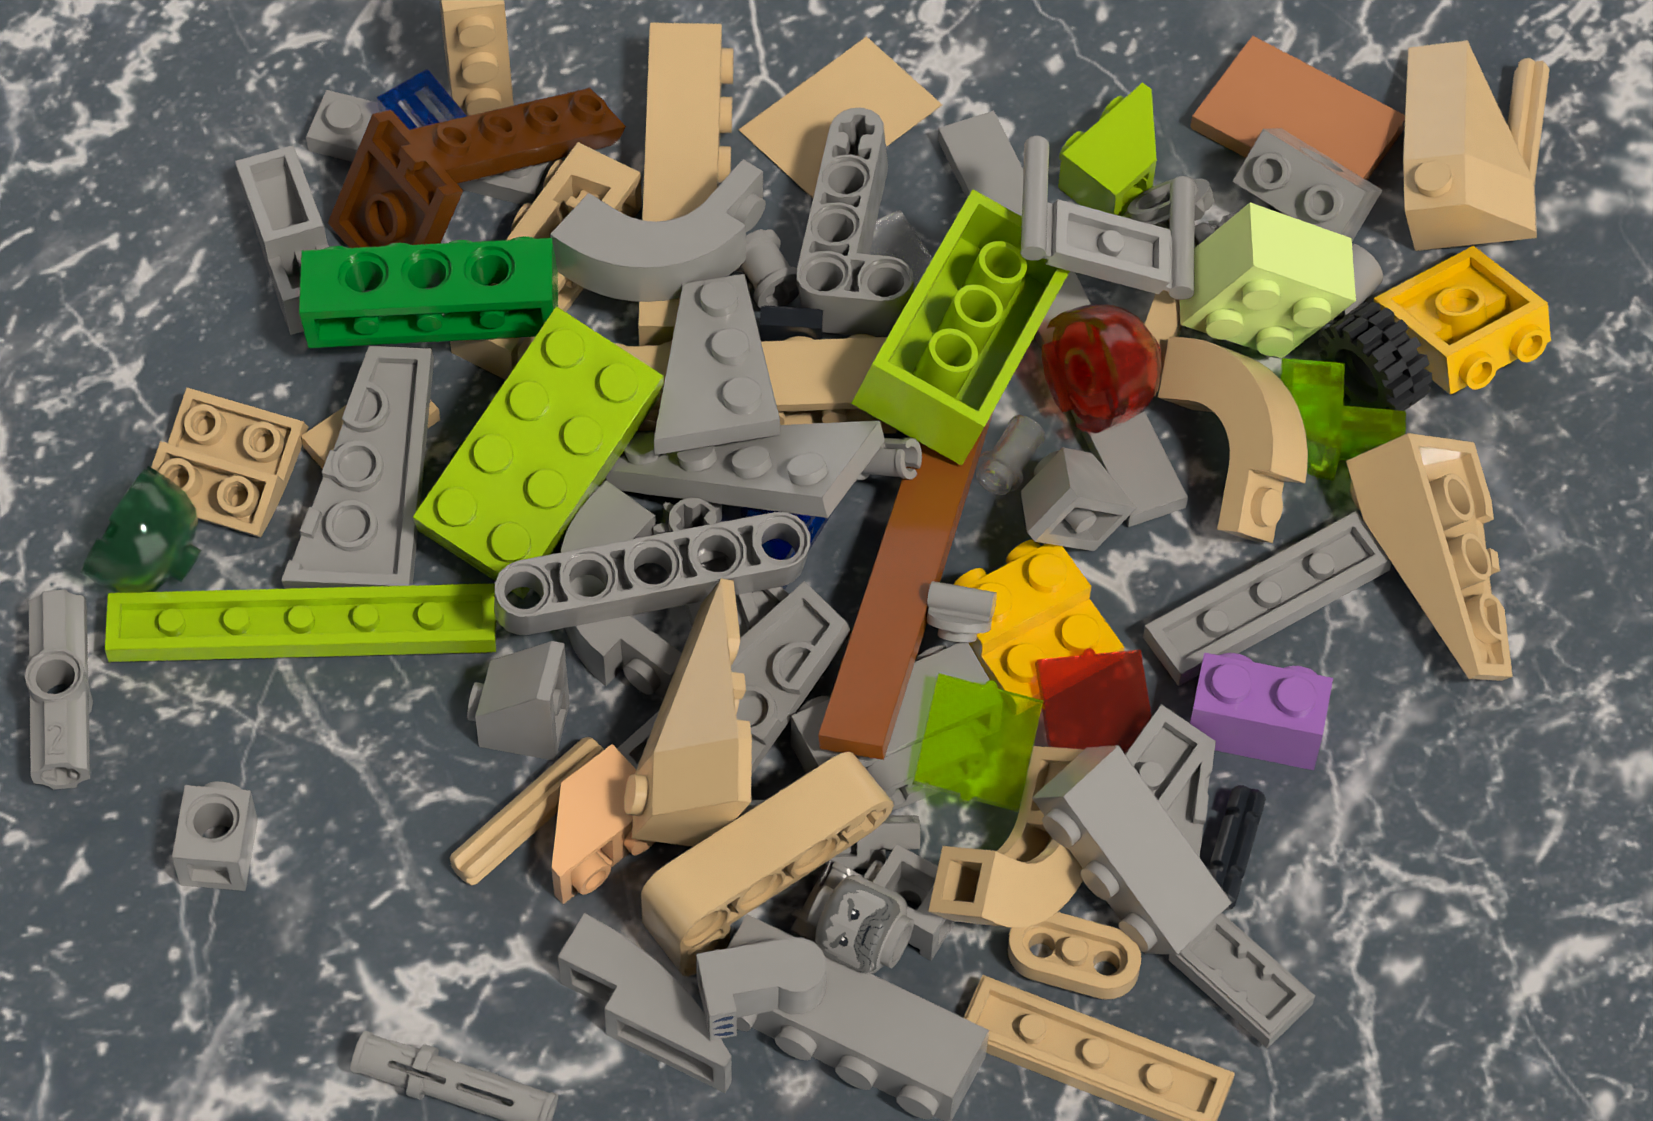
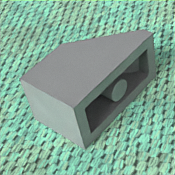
(1073, 501)
(523, 702)

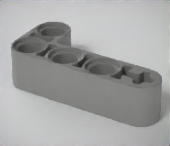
(835, 264)

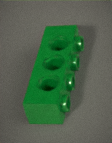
(402, 309)

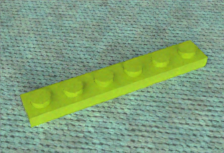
(300, 622)

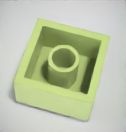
(1269, 281)

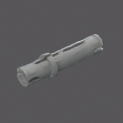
(378, 1059)

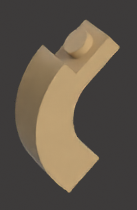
(1260, 424)
(1021, 880)

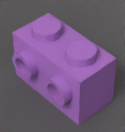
(1262, 709)

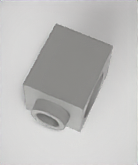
(222, 860)

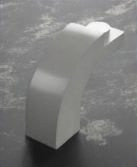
(653, 258)
(622, 641)

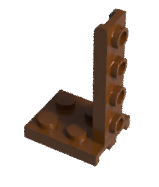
(408, 179)

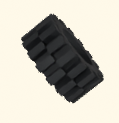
(1378, 358)

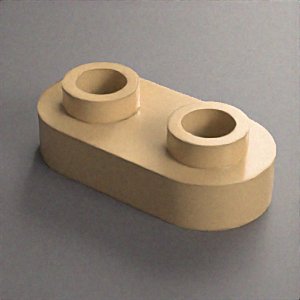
(1076, 950)

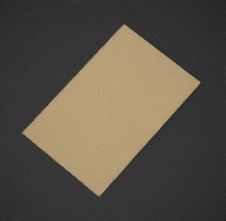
(798, 124)

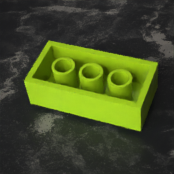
(961, 332)
(539, 448)

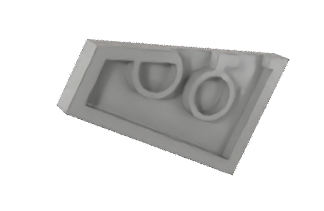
(715, 371)

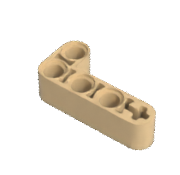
(758, 856)

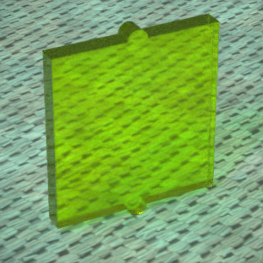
(977, 742)

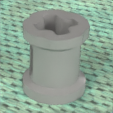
(768, 270)

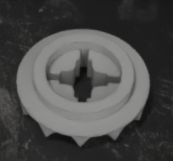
(1154, 204)

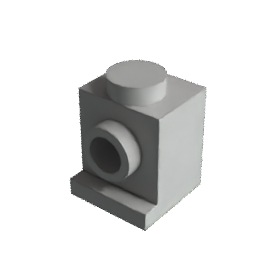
(914, 881)

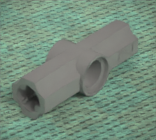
(59, 720)

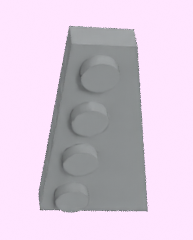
(792, 472)
(371, 480)

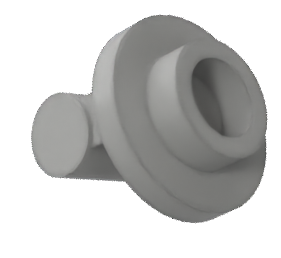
(960, 611)

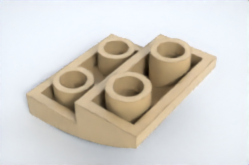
(230, 459)

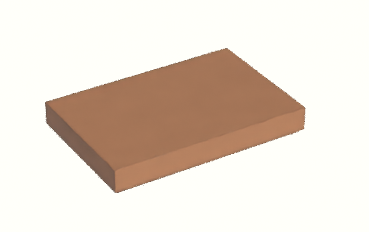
(1279, 91)

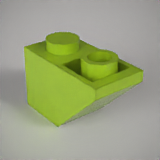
(1114, 157)

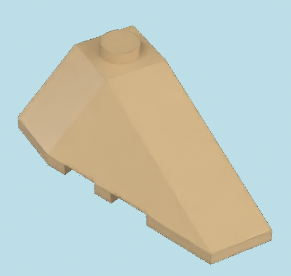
(1459, 156)
(1429, 515)
(698, 753)

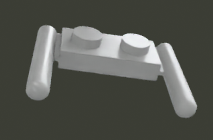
(1107, 243)

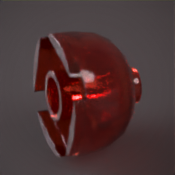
(1101, 365)

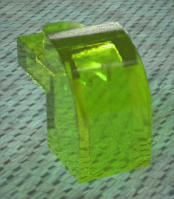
(1330, 428)

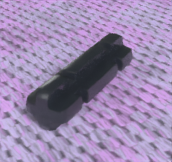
(1236, 839)

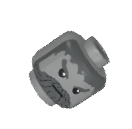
(861, 924)

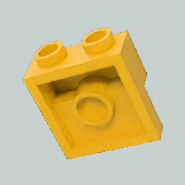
(1470, 319)
(1038, 614)

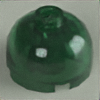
(146, 538)

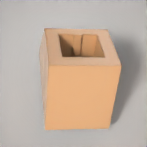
(593, 825)

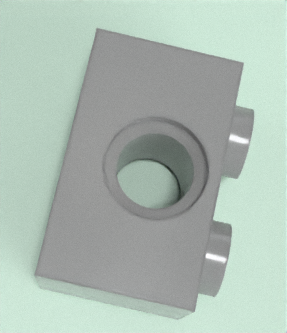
(1306, 183)

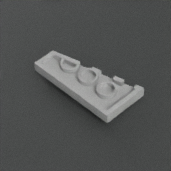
(780, 667)

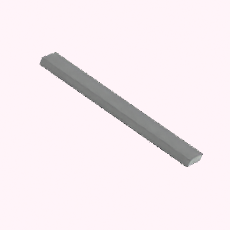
(1131, 451)

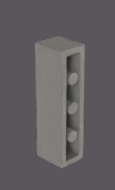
(877, 1036)

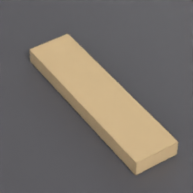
(1097, 1056)

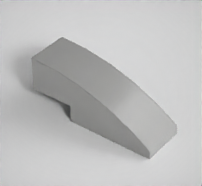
(283, 221)
(643, 1002)

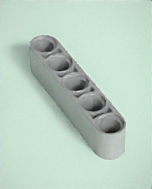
(627, 595)

